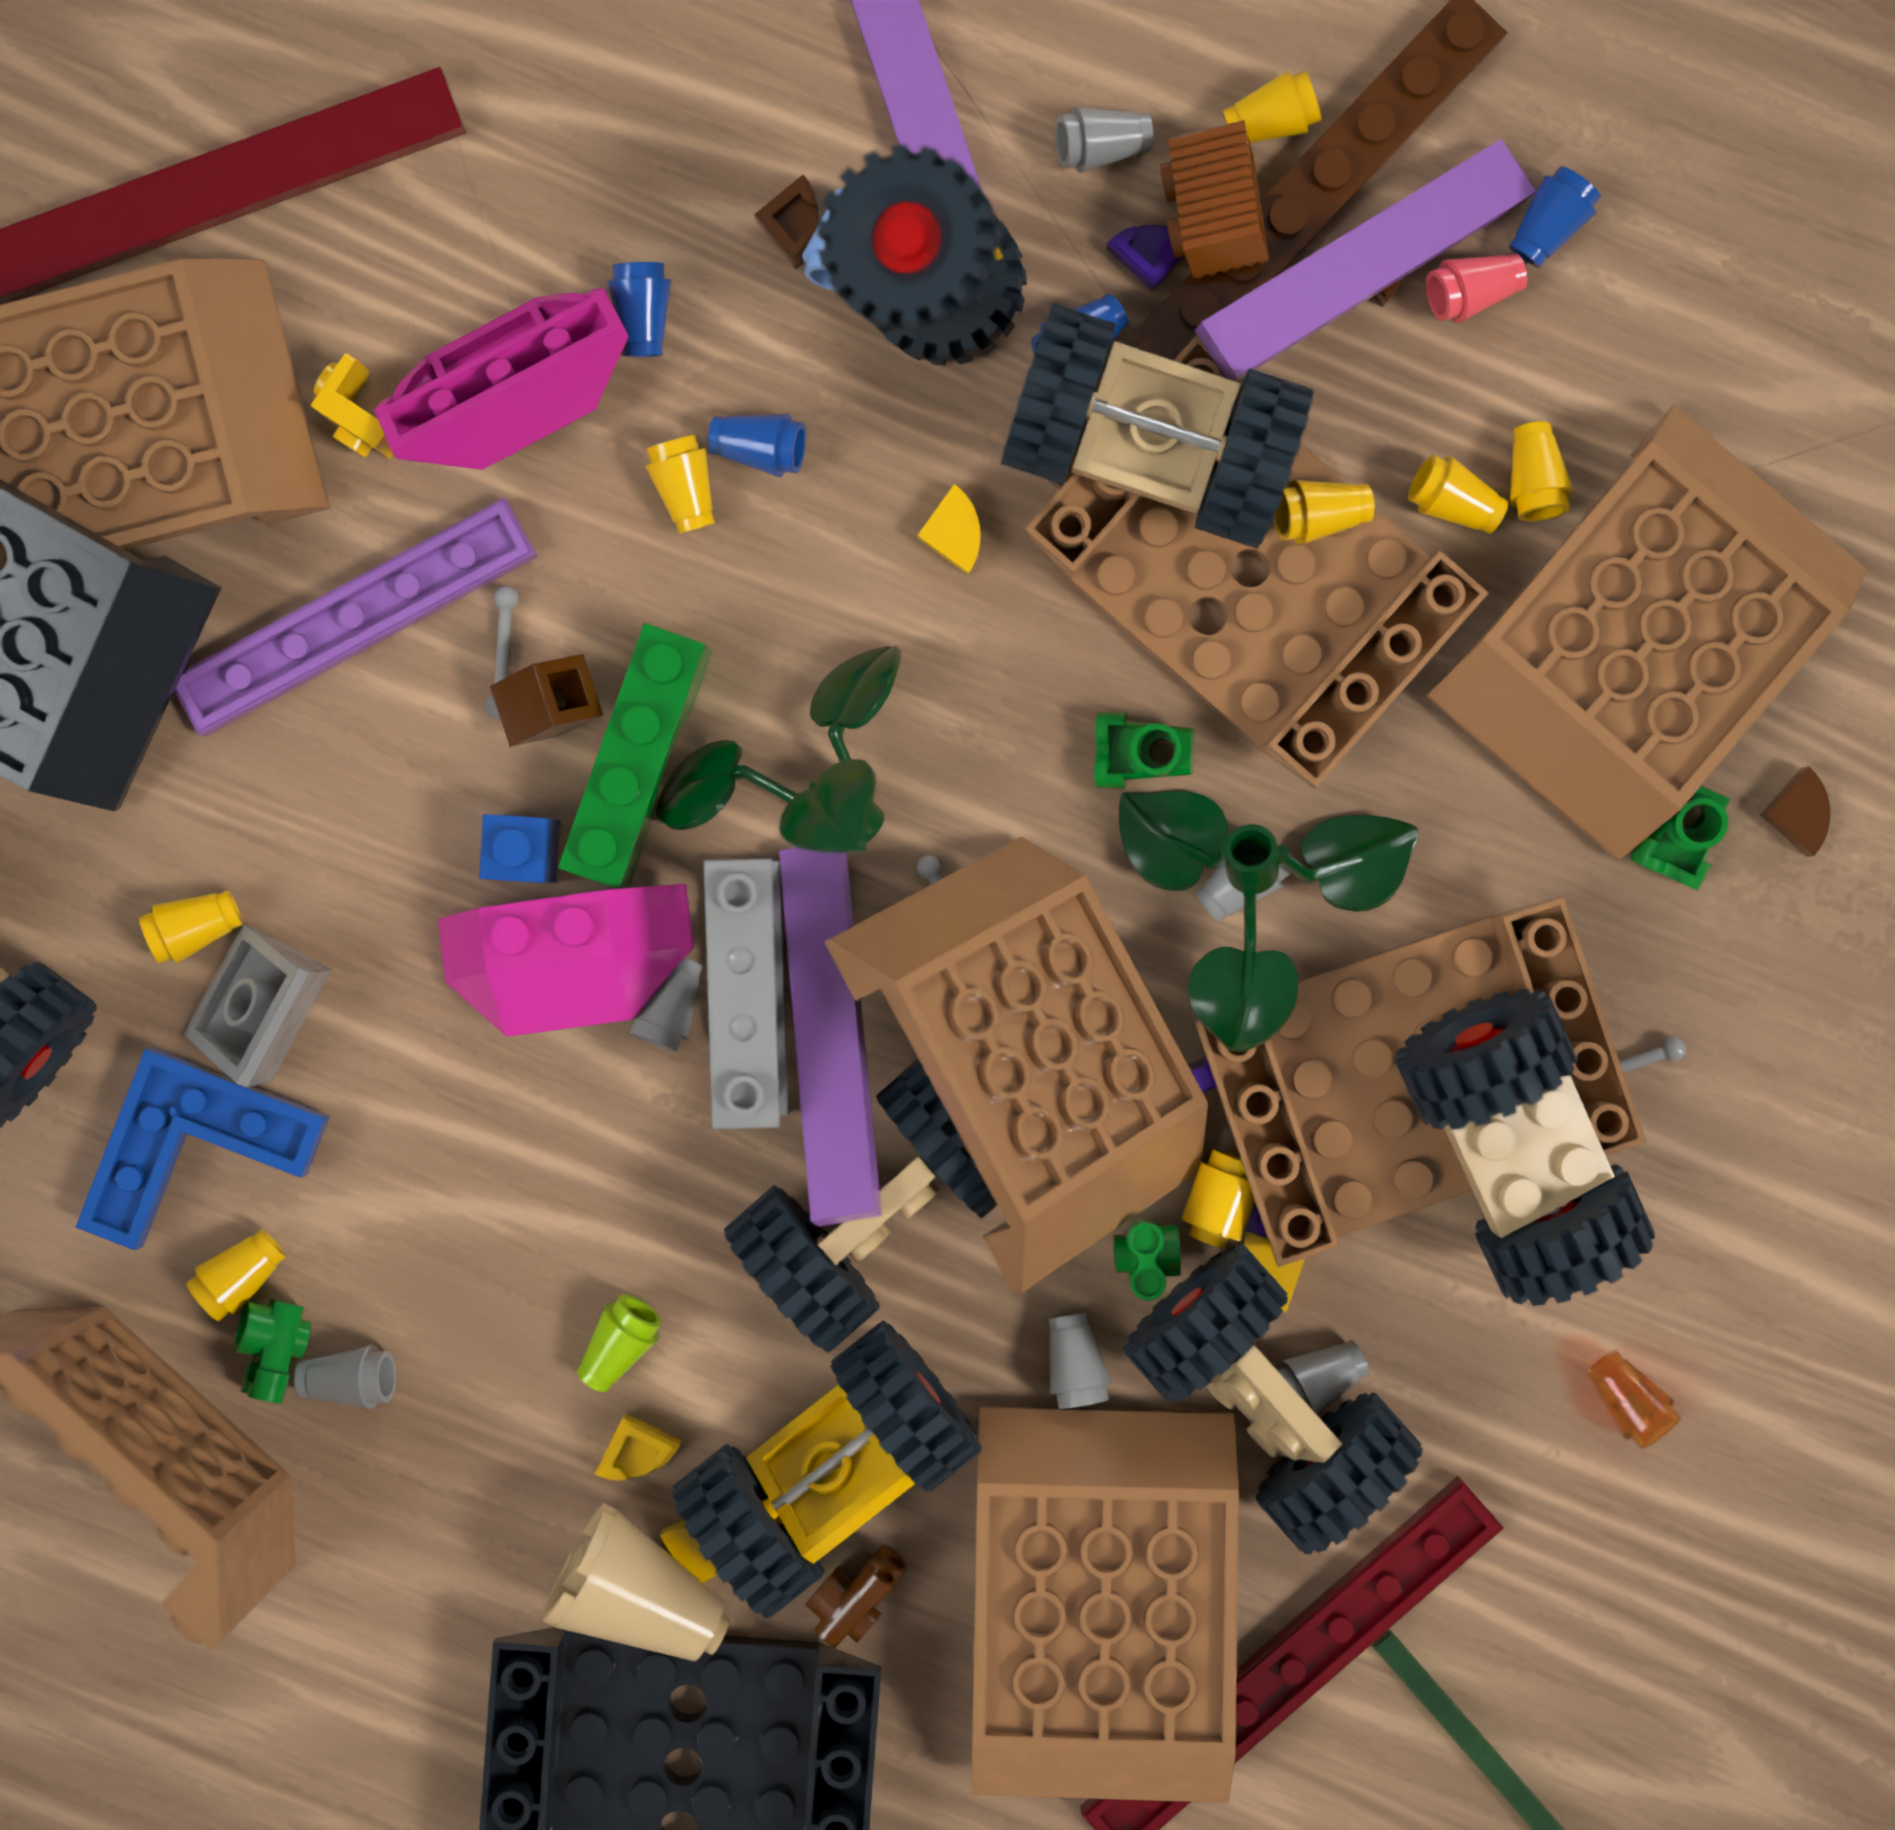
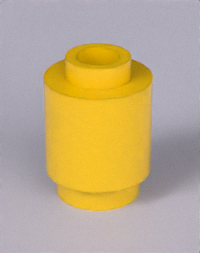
(1219, 1200)

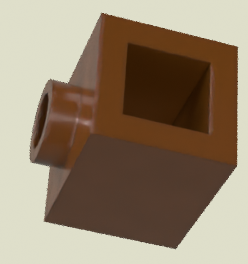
(546, 700)

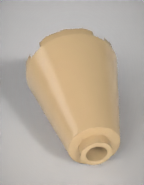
(634, 1593)

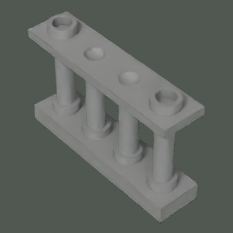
(746, 993)

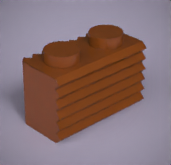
(1216, 200)

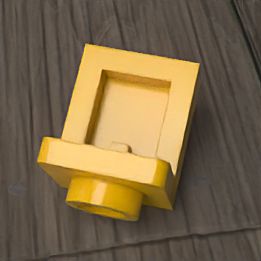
(334, 400)

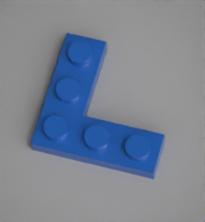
(160, 1109)

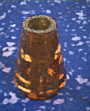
(1633, 1400)

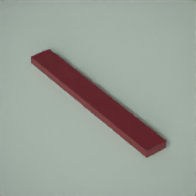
(227, 183)
(1334, 1631)

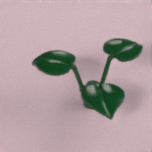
(839, 806)
(1248, 992)

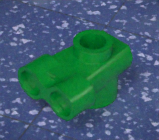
(1126, 749)
(1682, 849)
(1148, 1257)
(272, 1337)

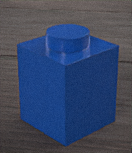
(519, 848)

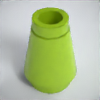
(619, 1341)

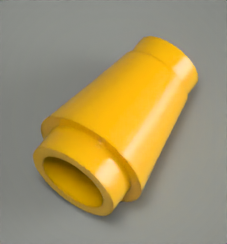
(1277, 108)
(1538, 474)
(682, 481)
(1456, 495)
(1321, 509)
(188, 925)
(235, 1275)

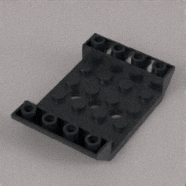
(86, 652)
(589, 1726)

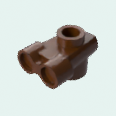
(849, 1604)

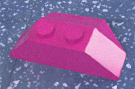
(506, 382)
(567, 956)

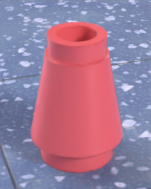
(1473, 284)

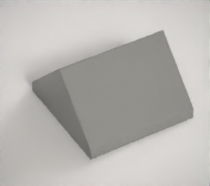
(255, 1006)

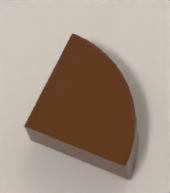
(791, 219)
(1801, 812)

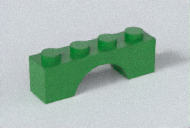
(633, 757)

